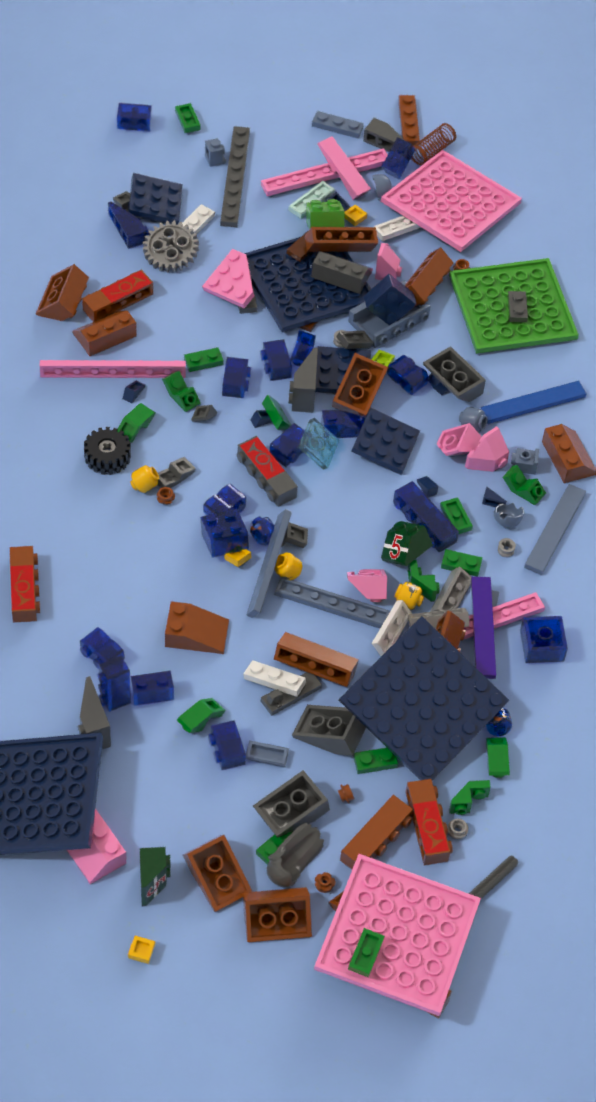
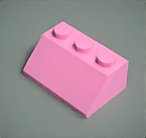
(103, 856)

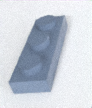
(337, 124)

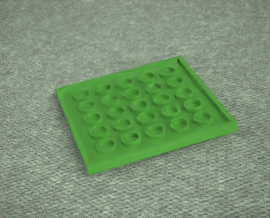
(484, 305)

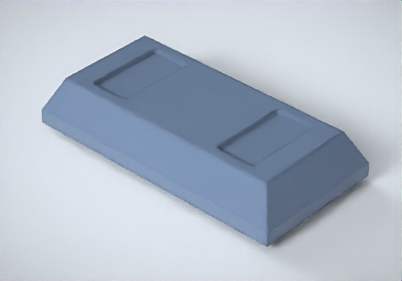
(267, 753)

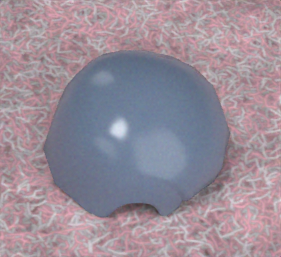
(382, 184)
(508, 515)

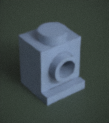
(214, 152)
(526, 460)

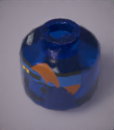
(262, 530)
(500, 723)

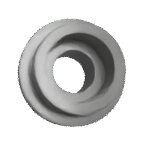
(457, 823)

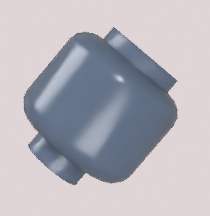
(475, 417)

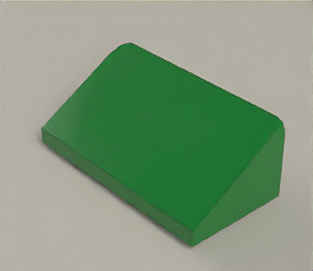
(276, 413)

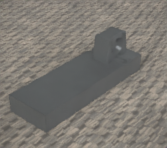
(277, 700)

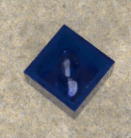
(224, 532)
(543, 639)

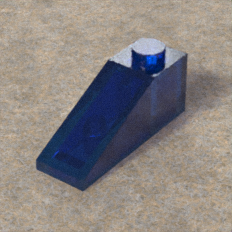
(128, 226)
(342, 423)

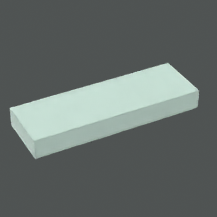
(319, 192)

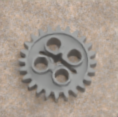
(170, 246)

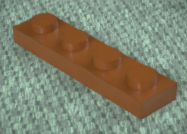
(408, 118)

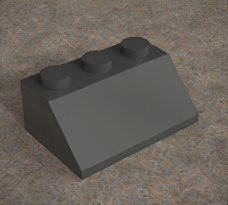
(340, 272)
(456, 374)

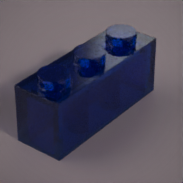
(114, 684)

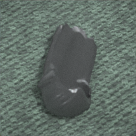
(294, 855)

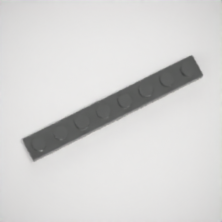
(235, 177)

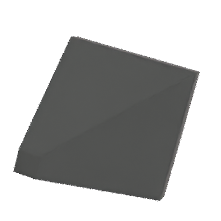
(203, 413)

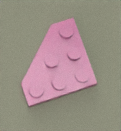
(232, 280)

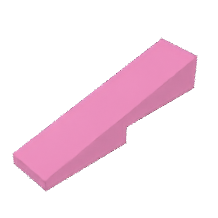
(343, 166)

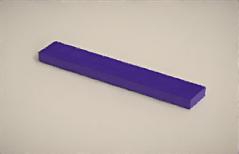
(483, 626)

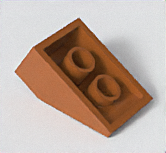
(195, 629)
(217, 872)

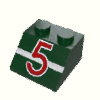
(405, 543)
(153, 872)

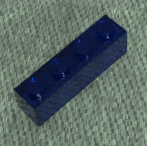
(422, 511)

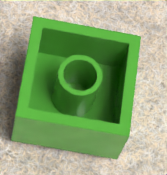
(324, 213)

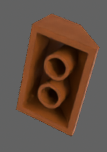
(63, 294)
(106, 332)
(359, 385)
(567, 453)
(451, 628)
(277, 914)

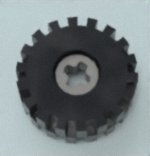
(107, 460)

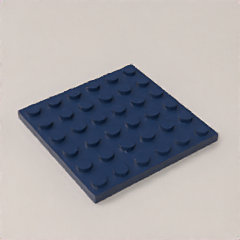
(290, 290)
(423, 700)
(48, 792)

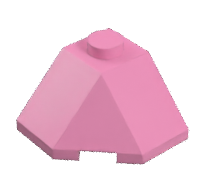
(387, 263)
(459, 440)
(490, 453)
(370, 583)

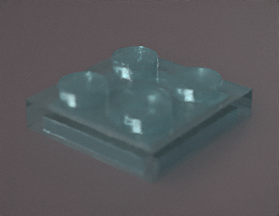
(318, 443)

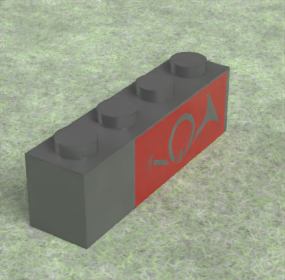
(267, 471)

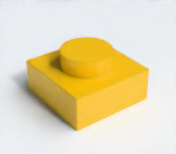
(355, 215)
(238, 558)
(141, 949)

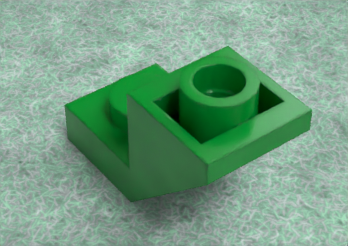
(179, 392)
(135, 419)
(529, 489)
(426, 582)
(198, 715)
(497, 757)
(462, 801)

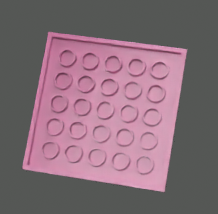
(451, 200)
(422, 930)

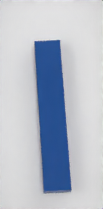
(534, 402)

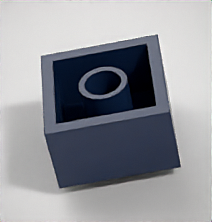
(390, 300)

